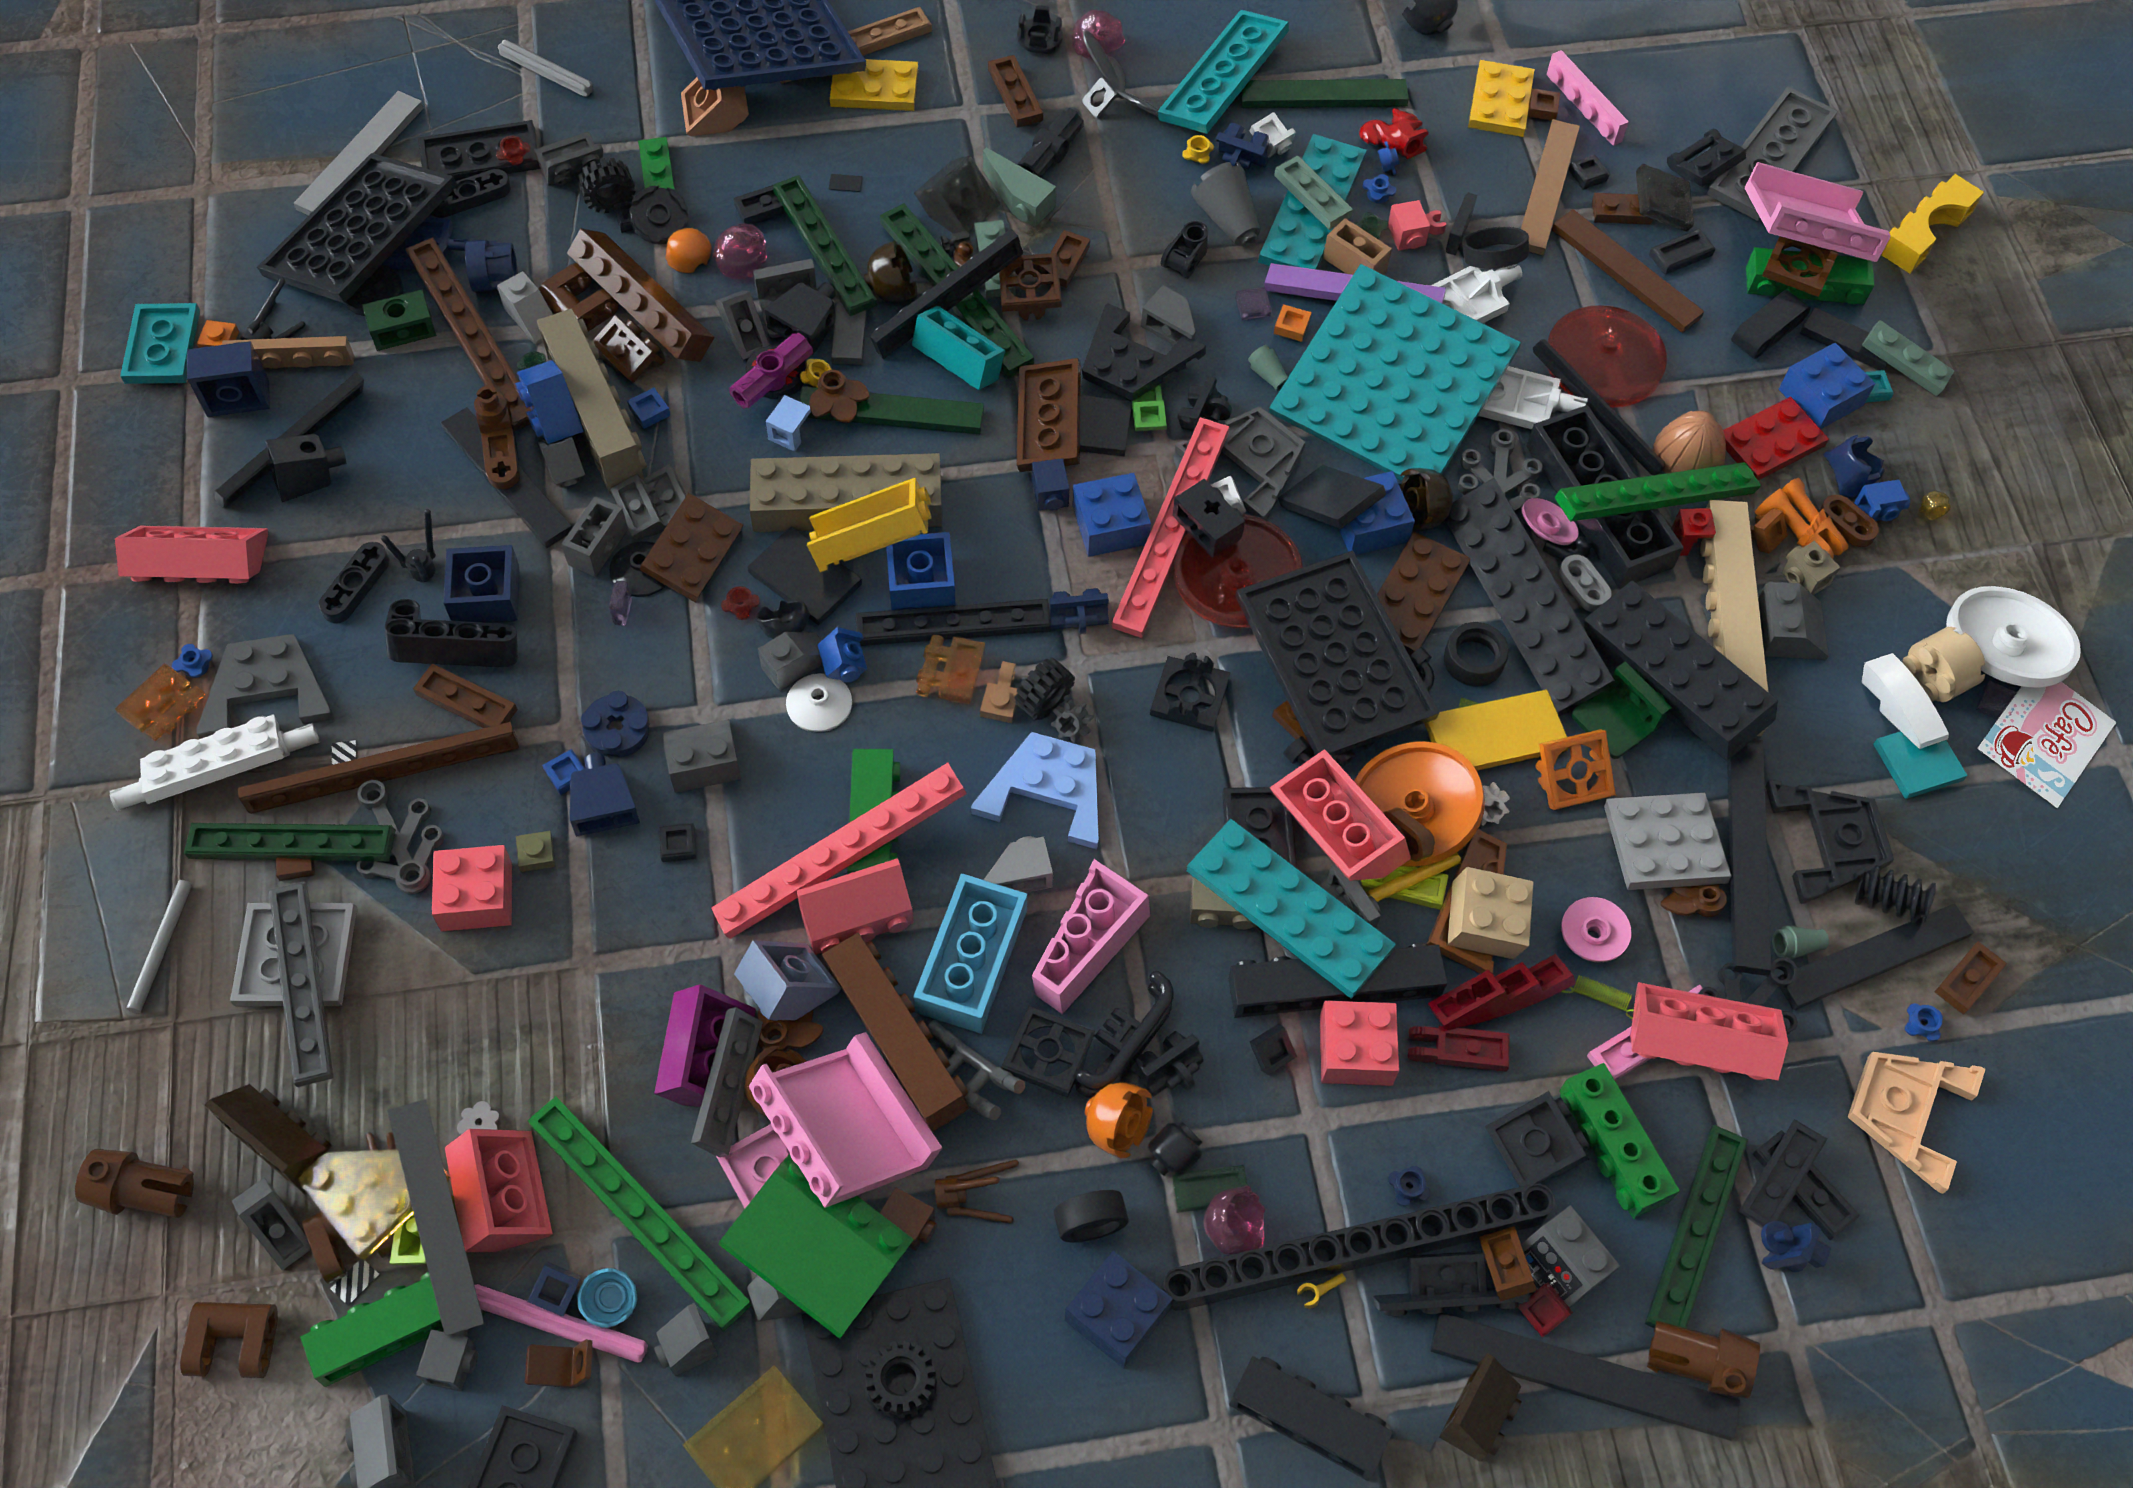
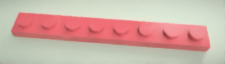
(1167, 532)
(838, 850)

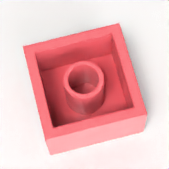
(472, 888)
(1359, 1043)

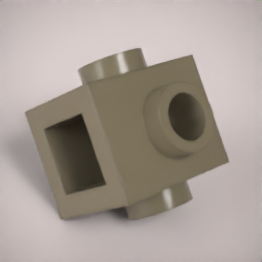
(1810, 567)

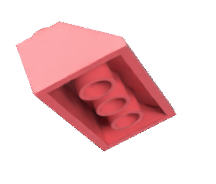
(191, 553)
(1342, 819)
(1708, 1032)

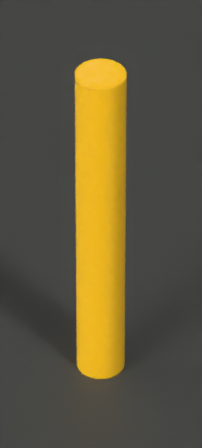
(1413, 877)

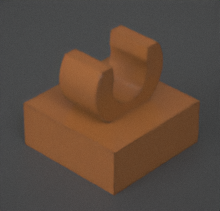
(1769, 530)

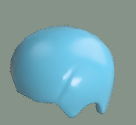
(607, 1297)

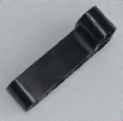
(447, 642)

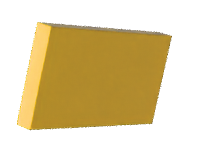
(1499, 729)

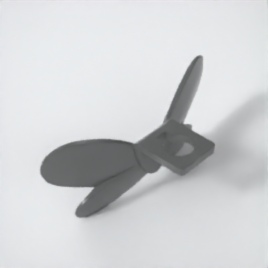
(1112, 80)

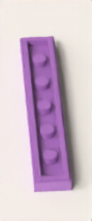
(1325, 283)

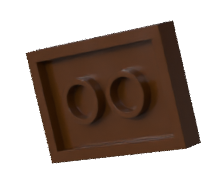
(691, 547)

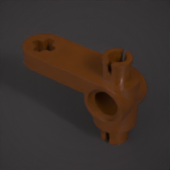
(497, 437)

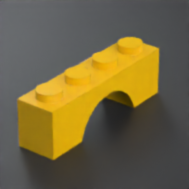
(1950, 204)

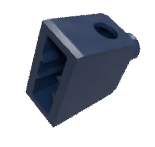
(600, 798)

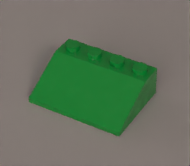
(812, 1254)

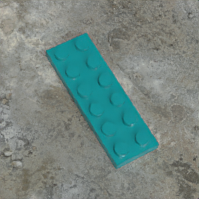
(1223, 71)
(1297, 234)
(1291, 908)

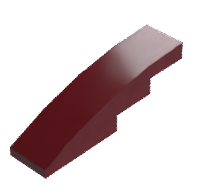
(1493, 997)

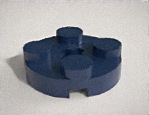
(611, 708)

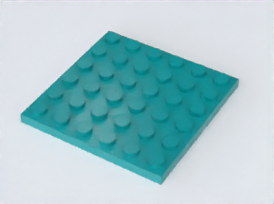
(1394, 376)

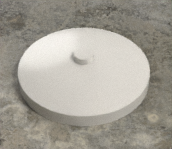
(2018, 635)

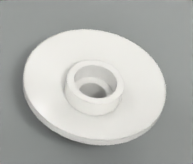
(819, 714)

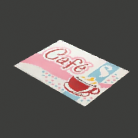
(2047, 738)

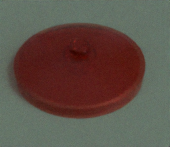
(1611, 352)
(1211, 583)

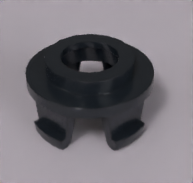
(1033, 31)

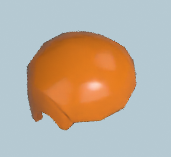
(687, 250)

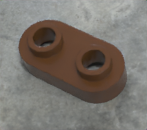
(1851, 520)
(1418, 838)

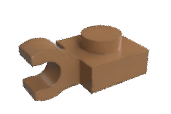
(999, 698)

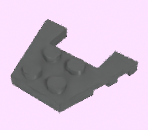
(1264, 451)
(262, 672)

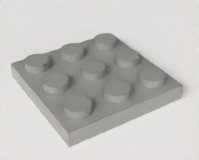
(1666, 841)
(257, 964)

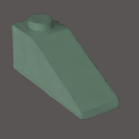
(1022, 191)

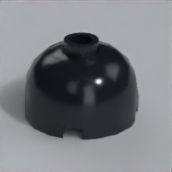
(1431, 15)

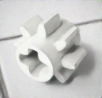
(1494, 804)

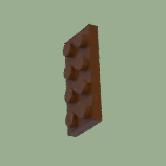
(1049, 413)
(1420, 588)

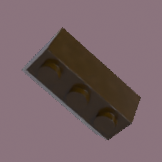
(269, 1132)

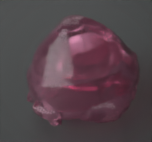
(1103, 26)
(740, 251)
(1235, 1220)

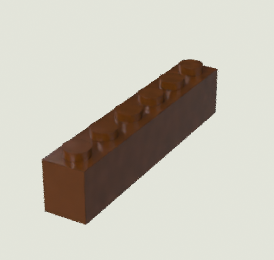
(640, 295)
(895, 1031)

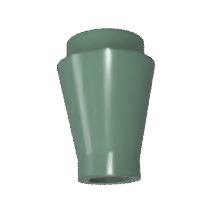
(1268, 366)
(1798, 941)

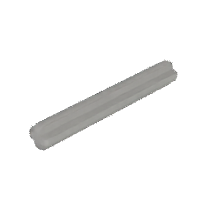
(545, 68)

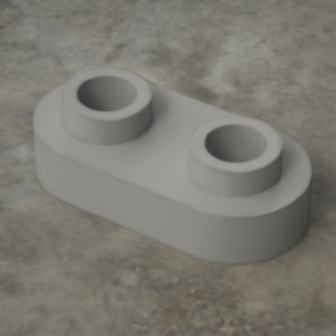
(1588, 583)

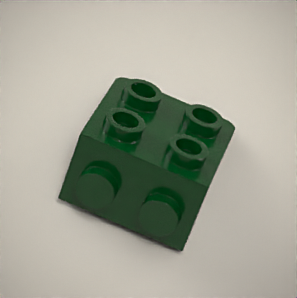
(1625, 711)

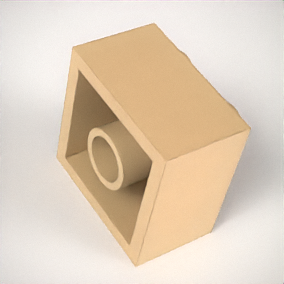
(1490, 913)

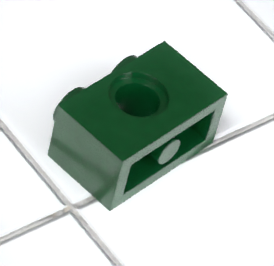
(399, 320)

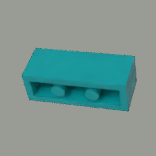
(958, 347)

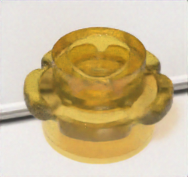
(1935, 505)

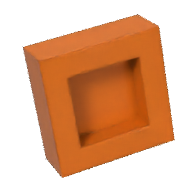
(1292, 323)
(215, 332)

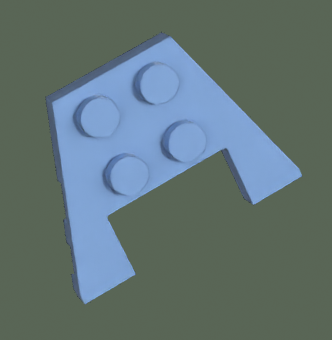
(1050, 773)

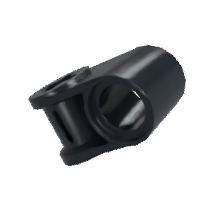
(1187, 249)

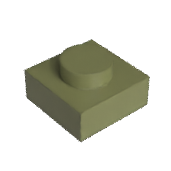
(535, 851)

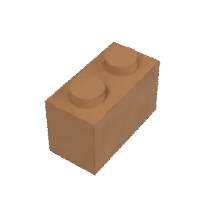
(1350, 246)

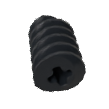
(1896, 894)

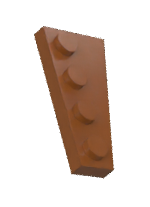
(1481, 853)

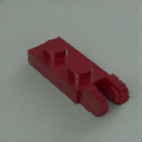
(1461, 1047)

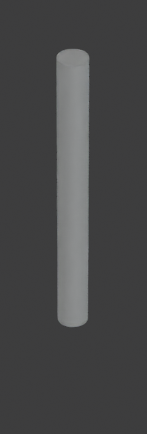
(159, 946)

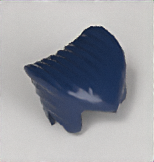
(1854, 465)

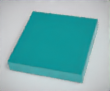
(1918, 769)

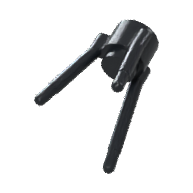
(259, 329)
(417, 561)

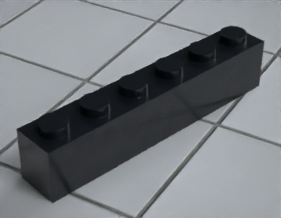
(1294, 986)

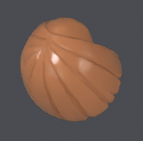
(1691, 443)

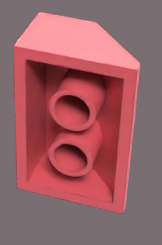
(854, 903)
(497, 1189)

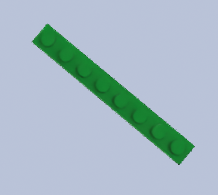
(1656, 491)
(640, 1214)

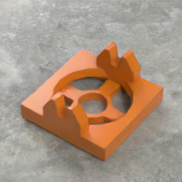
(1601, 766)

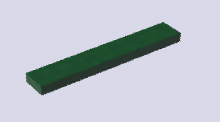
(1324, 93)
(825, 245)
(913, 412)
(297, 841)
(1697, 1228)

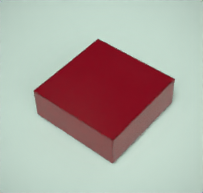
(1545, 1309)

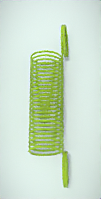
(1589, 995)

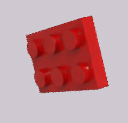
(1774, 438)

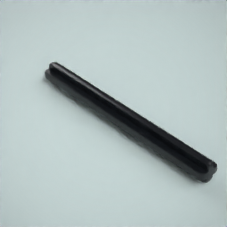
(1599, 407)

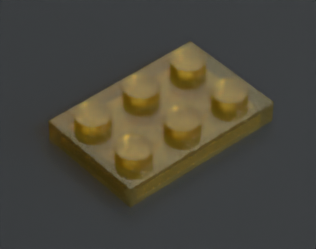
(754, 1433)

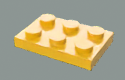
(881, 86)
(1501, 98)

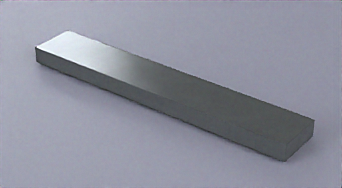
(300, 985)
(435, 1217)

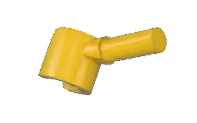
(1320, 1289)

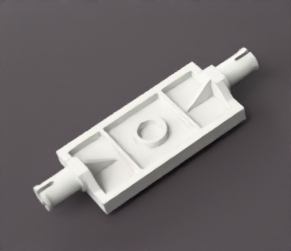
(1479, 292)
(1527, 398)
(212, 759)

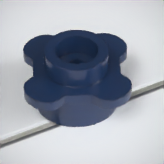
(1411, 1175)

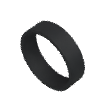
(1496, 258)

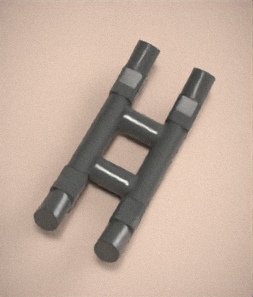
(986, 1071)

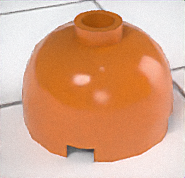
(1118, 1118)

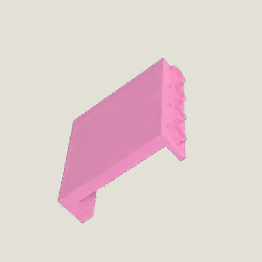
(1813, 212)
(846, 1121)

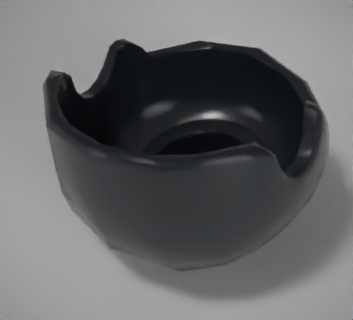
(787, 618)

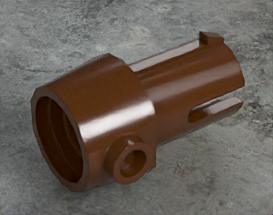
(119, 1180)
(1722, 1361)

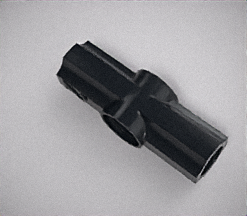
(1052, 143)

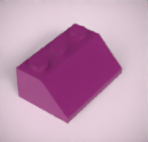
(692, 1043)

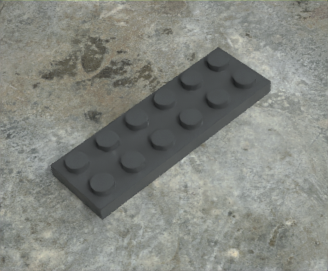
(1779, 141)

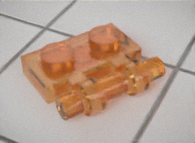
(960, 672)
(154, 697)

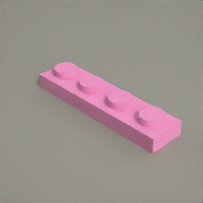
(1587, 98)

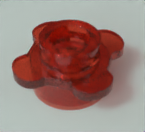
(512, 150)
(737, 595)

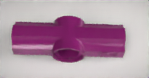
(771, 370)

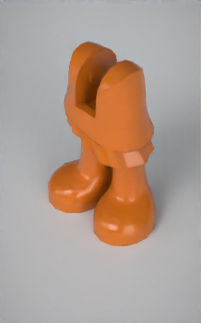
(1820, 528)

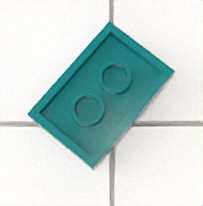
(160, 343)

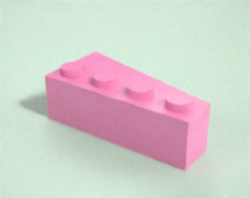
(1090, 935)

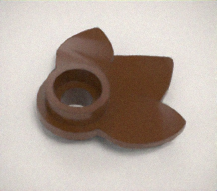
(837, 400)
(1693, 899)
(793, 1033)

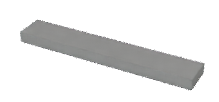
(371, 139)

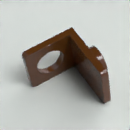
(558, 1365)

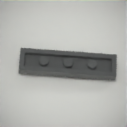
(727, 1083)

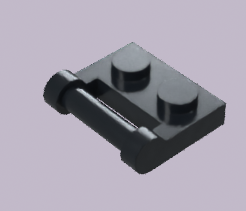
(1711, 163)

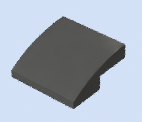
(649, 501)

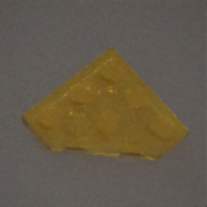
(360, 1195)

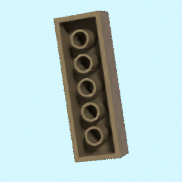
(603, 421)
(793, 489)

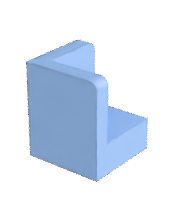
(785, 422)

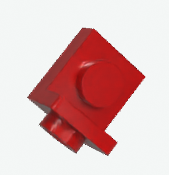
(1691, 525)

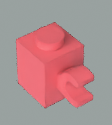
(1411, 225)

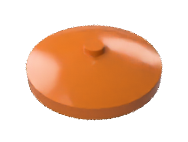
(1432, 787)

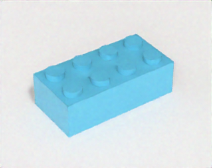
(970, 953)

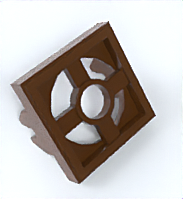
(1031, 266)
(1811, 285)

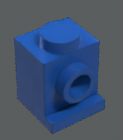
(1883, 500)
(842, 655)

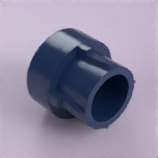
(489, 264)

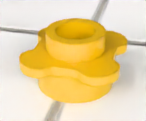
(1198, 149)
(813, 367)

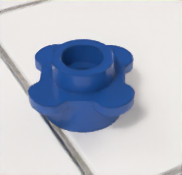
(1388, 158)
(1379, 189)
(198, 666)
(1930, 1015)

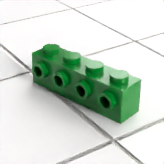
(1618, 1141)

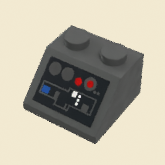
(1568, 1257)

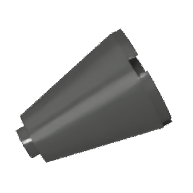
(1228, 202)

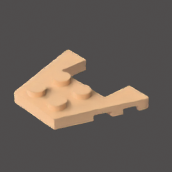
(1896, 1104)

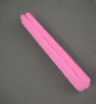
(566, 1326)

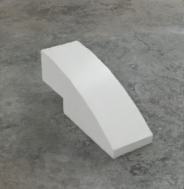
(1904, 701)

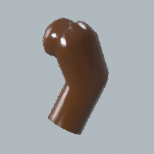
(962, 253)

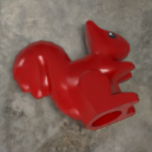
(1399, 135)

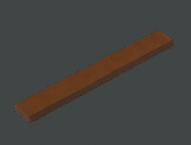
(467, 325)
(378, 767)

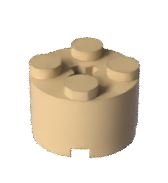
(1946, 664)

